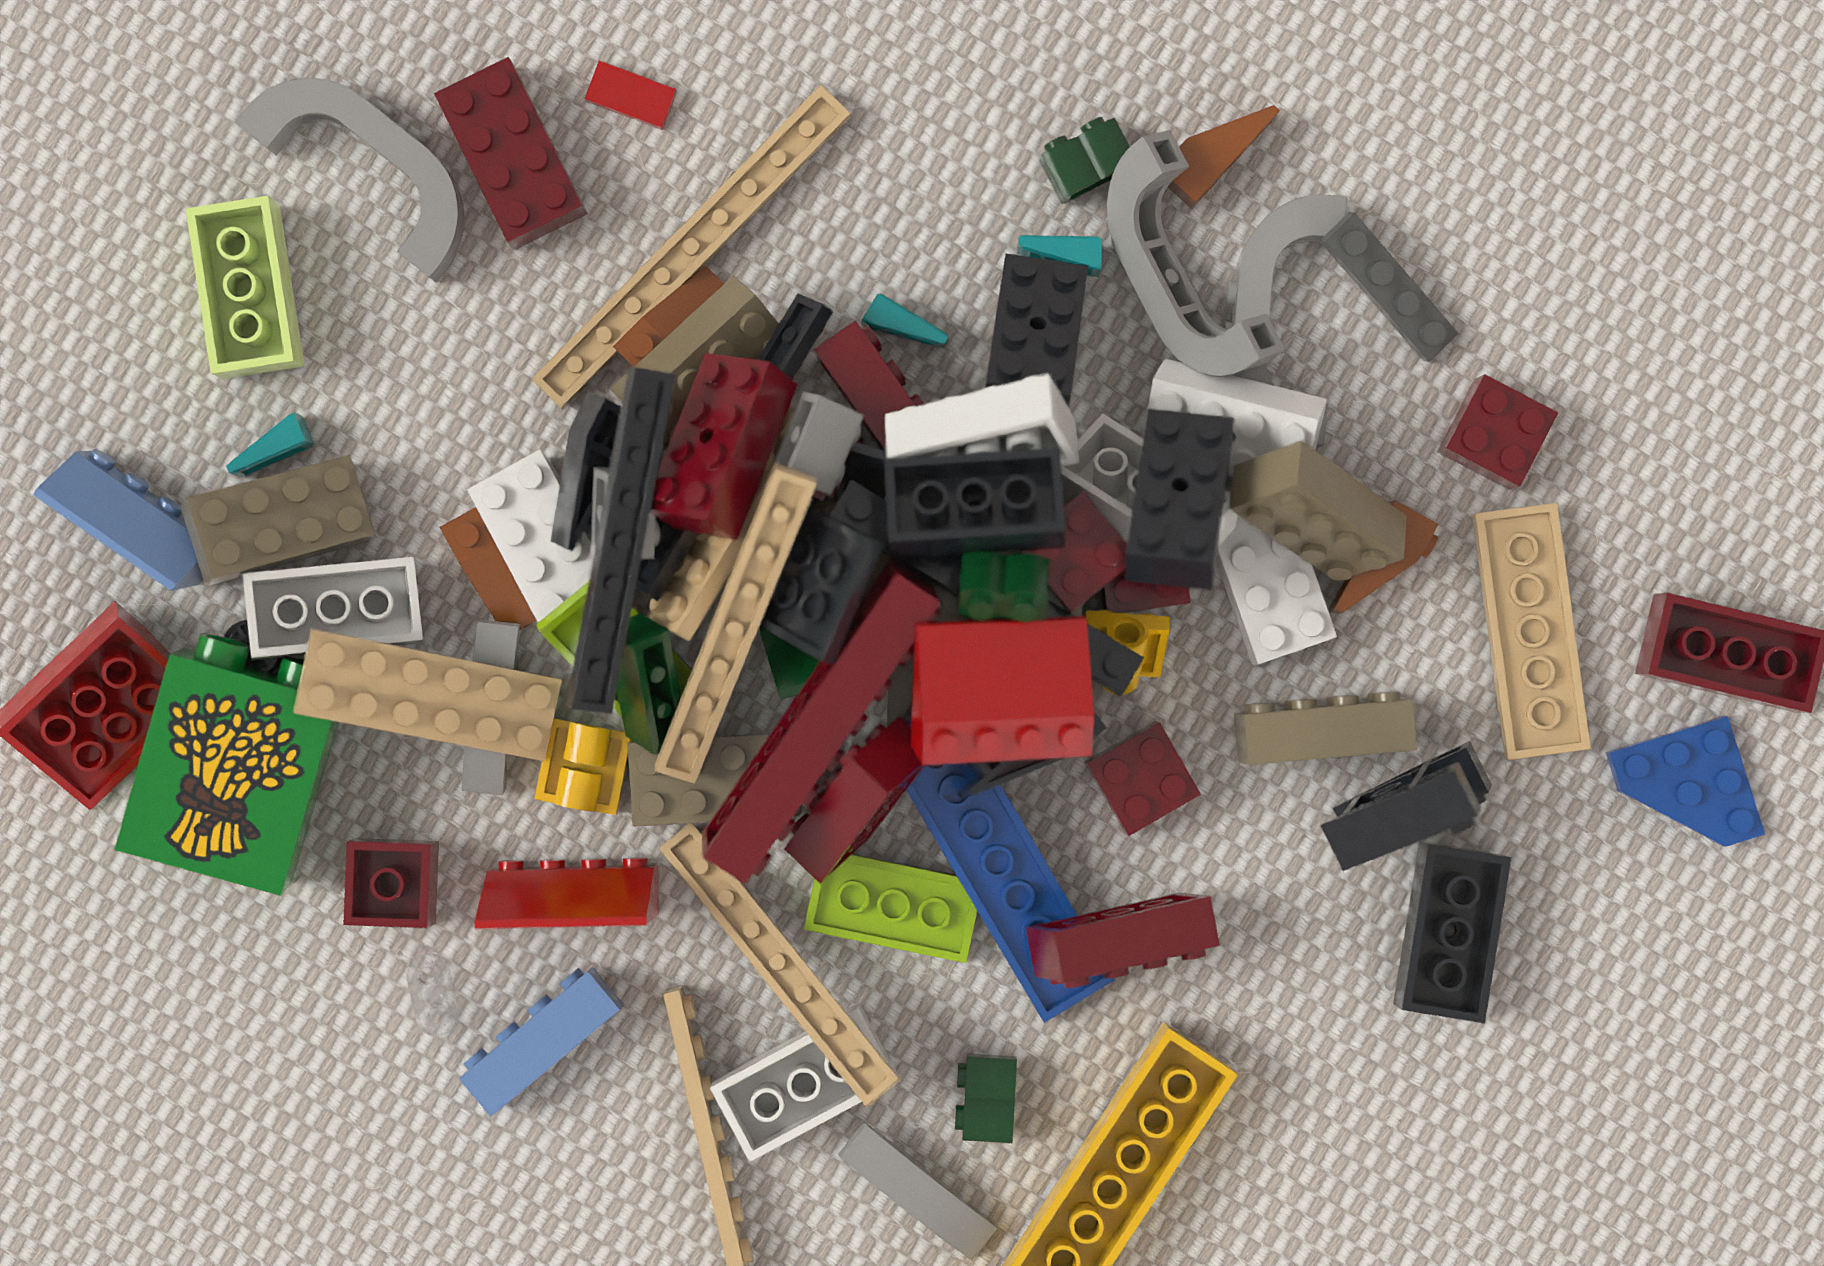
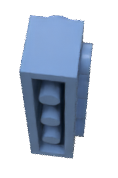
(541, 1041)

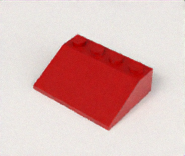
(1002, 690)
(90, 706)
(569, 895)

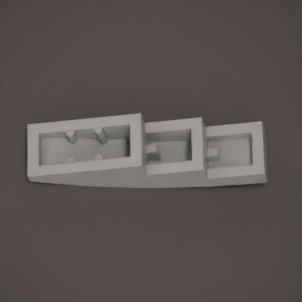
(494, 645)
(917, 1191)

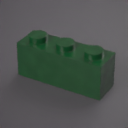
(647, 683)

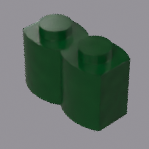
(1085, 160)
(1004, 586)
(988, 1098)

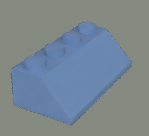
(124, 517)

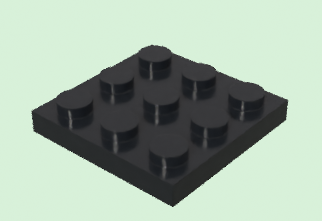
(821, 585)

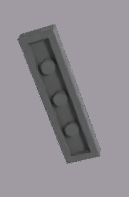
(1389, 287)

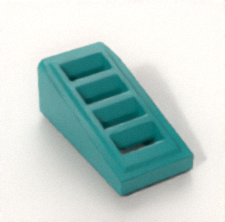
(1067, 249)
(894, 319)
(279, 443)

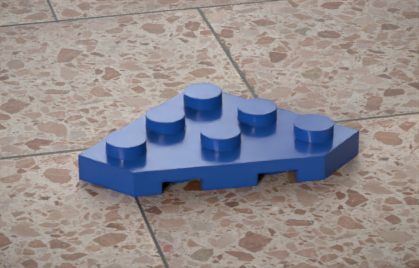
(1692, 779)

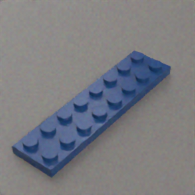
(999, 873)

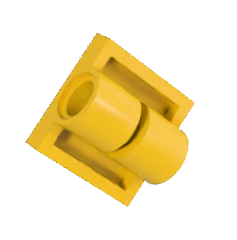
(1139, 632)
(583, 767)

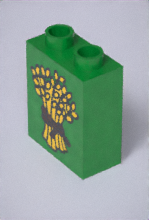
(227, 769)

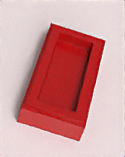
(630, 95)

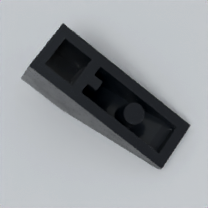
(867, 469)

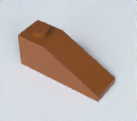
(1215, 151)
(667, 316)
(1418, 542)
(487, 568)

